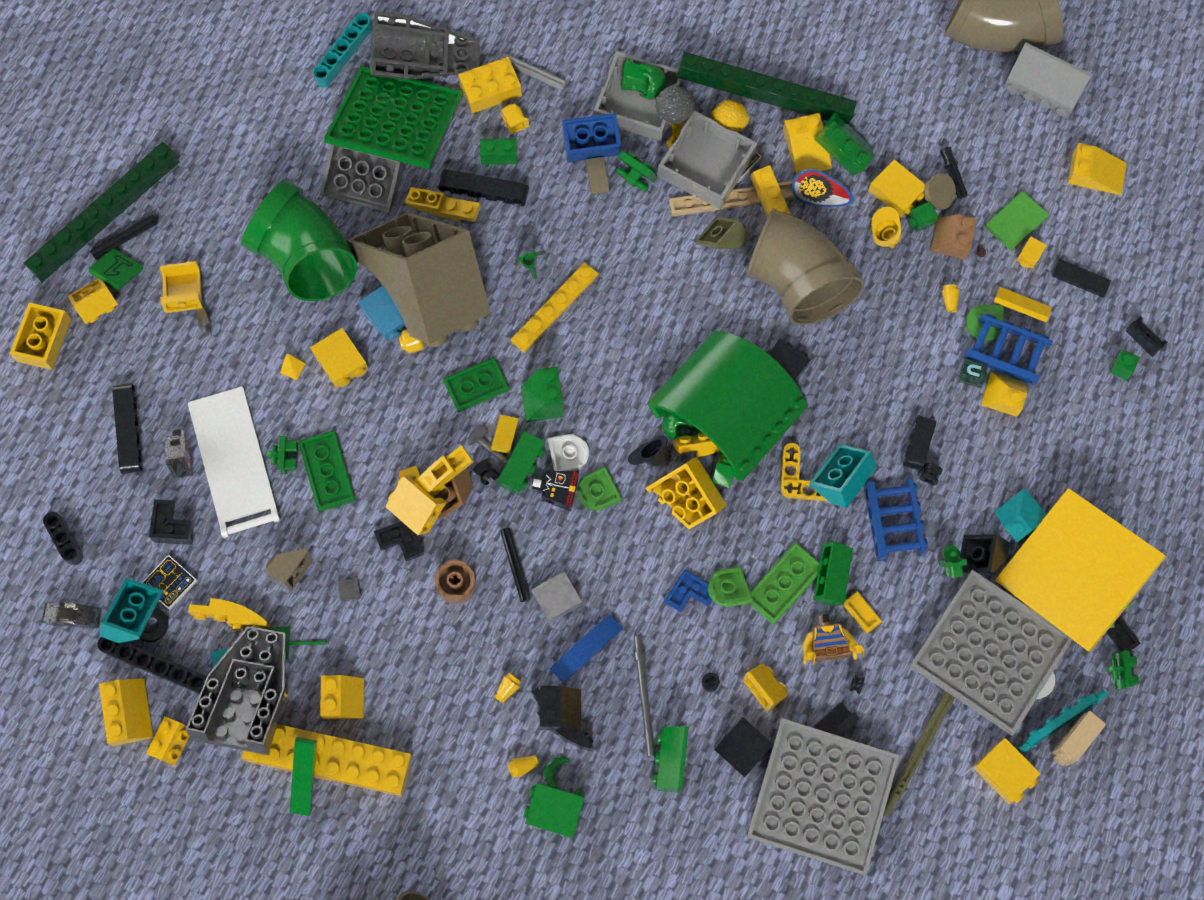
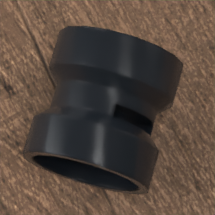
(485, 471)

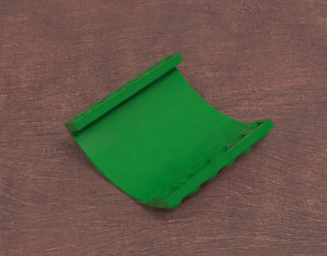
(733, 398)

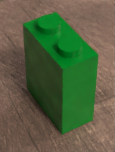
(554, 809)

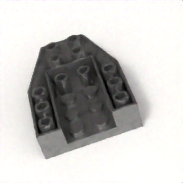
(243, 694)

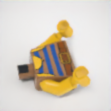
(829, 642)

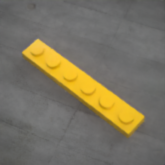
(554, 307)

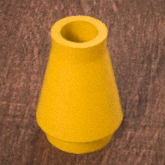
(950, 296)
(508, 686)
(521, 766)

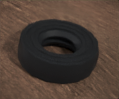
(161, 629)

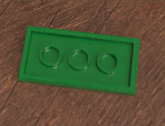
(326, 471)

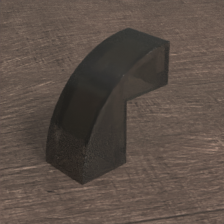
(71, 614)

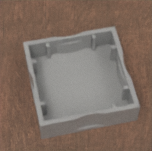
(632, 110)
(707, 160)

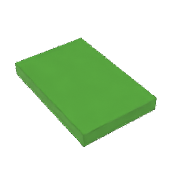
(1017, 220)

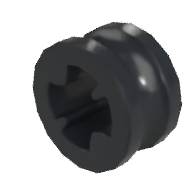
(857, 684)
(714, 686)

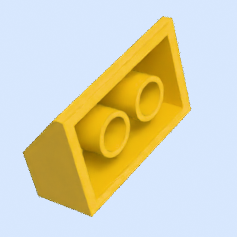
(125, 711)

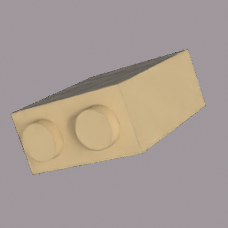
(1078, 739)

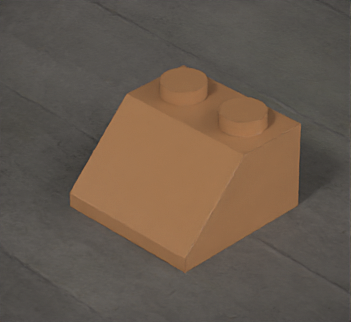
(953, 235)

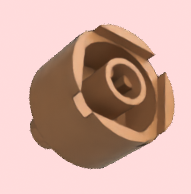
(446, 577)

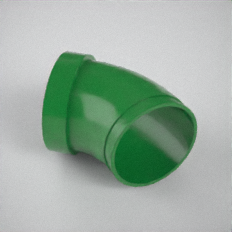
(301, 244)

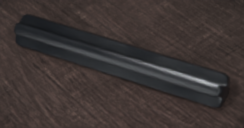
(124, 236)
(515, 564)

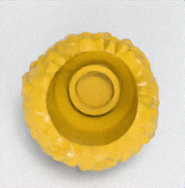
(731, 115)

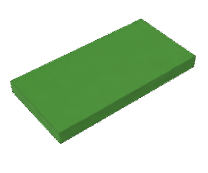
(784, 583)

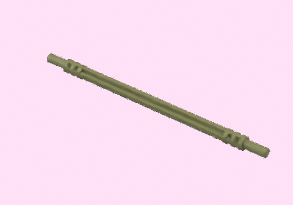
(918, 752)

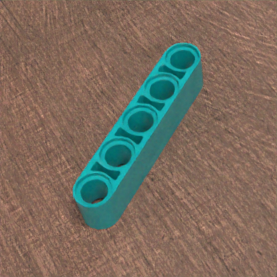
(346, 43)

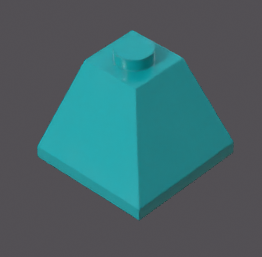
(1021, 515)

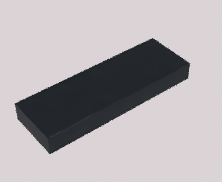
(1081, 278)

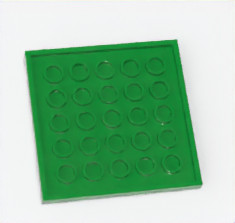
(394, 118)

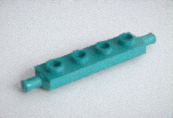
(1067, 715)

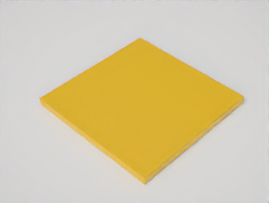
(1080, 569)

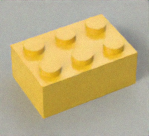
(490, 85)
(40, 336)

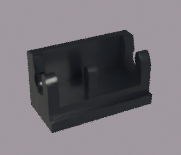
(1145, 337)

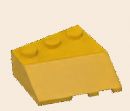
(689, 493)

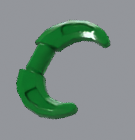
(551, 768)

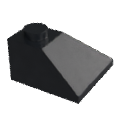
(984, 552)

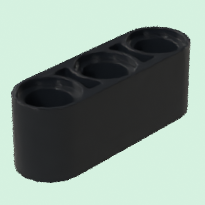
(920, 443)
(59, 530)

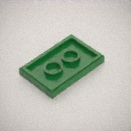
(476, 384)

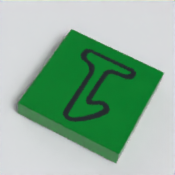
(115, 269)

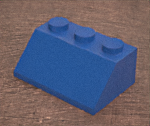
(591, 137)

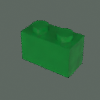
(498, 151)

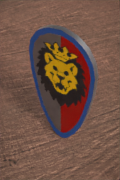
(820, 189)

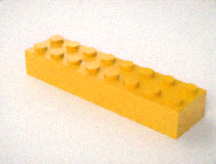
(340, 760)

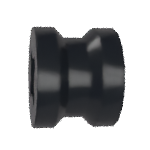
(931, 473)

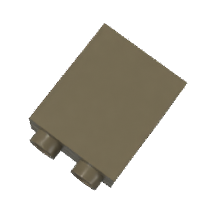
(427, 273)

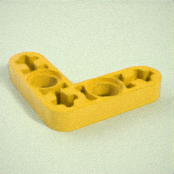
(794, 480)

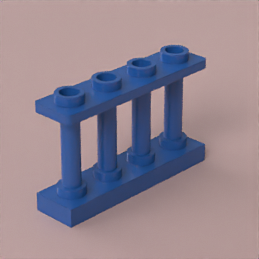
(1011, 367)
(880, 530)

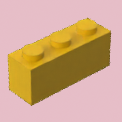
(768, 190)

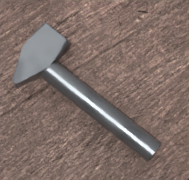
(477, 437)

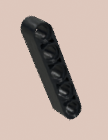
(482, 186)
(126, 431)

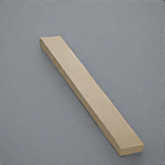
(738, 198)

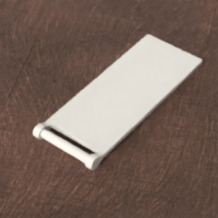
(232, 460)

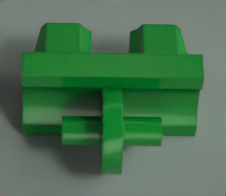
(285, 446)
(952, 562)
(1121, 670)

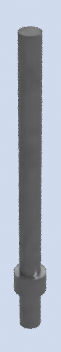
(639, 658)

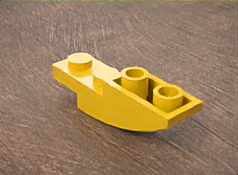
(442, 206)
(699, 444)
(444, 470)
(237, 615)

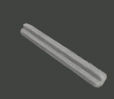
(536, 72)

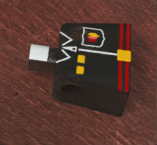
(178, 454)

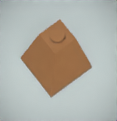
(455, 493)

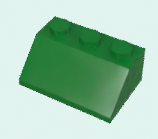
(845, 145)
(671, 759)

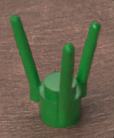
(529, 261)

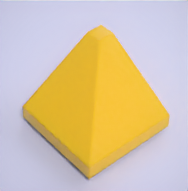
(292, 367)

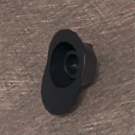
(652, 452)

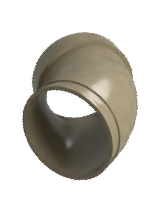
(1006, 24)
(803, 269)

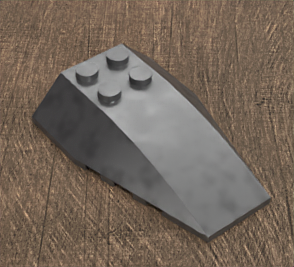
(419, 50)

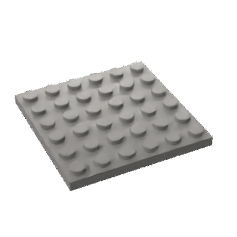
(991, 652)
(823, 796)

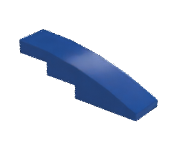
(586, 648)

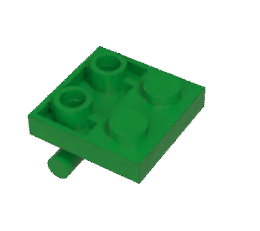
(637, 171)

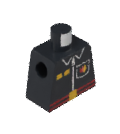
(558, 488)

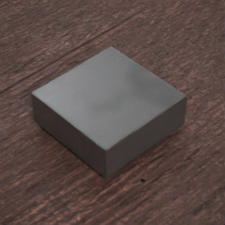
(349, 589)

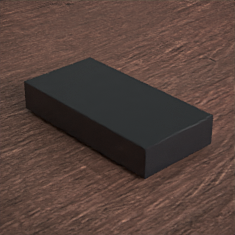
(1122, 636)

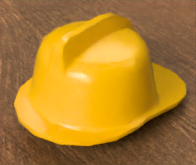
(886, 227)

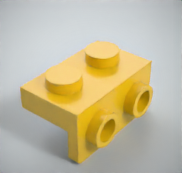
(168, 741)

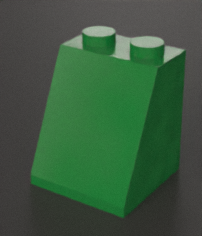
(542, 395)

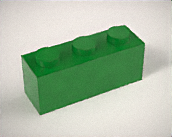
(521, 463)
(833, 574)

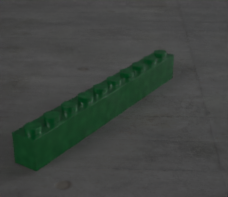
(763, 88)
(101, 212)

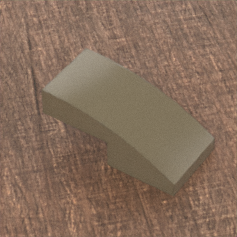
(597, 175)

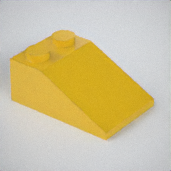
(801, 144)
(1096, 169)

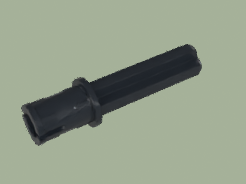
(953, 171)

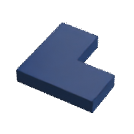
(688, 586)

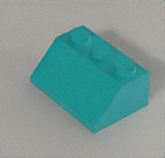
(844, 474)
(130, 611)

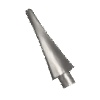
(203, 321)

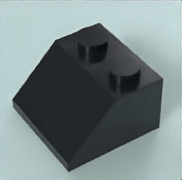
(560, 708)
(743, 747)

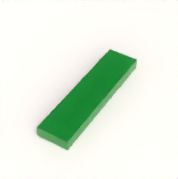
(303, 776)

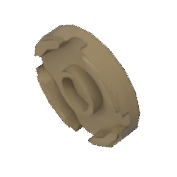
(940, 191)

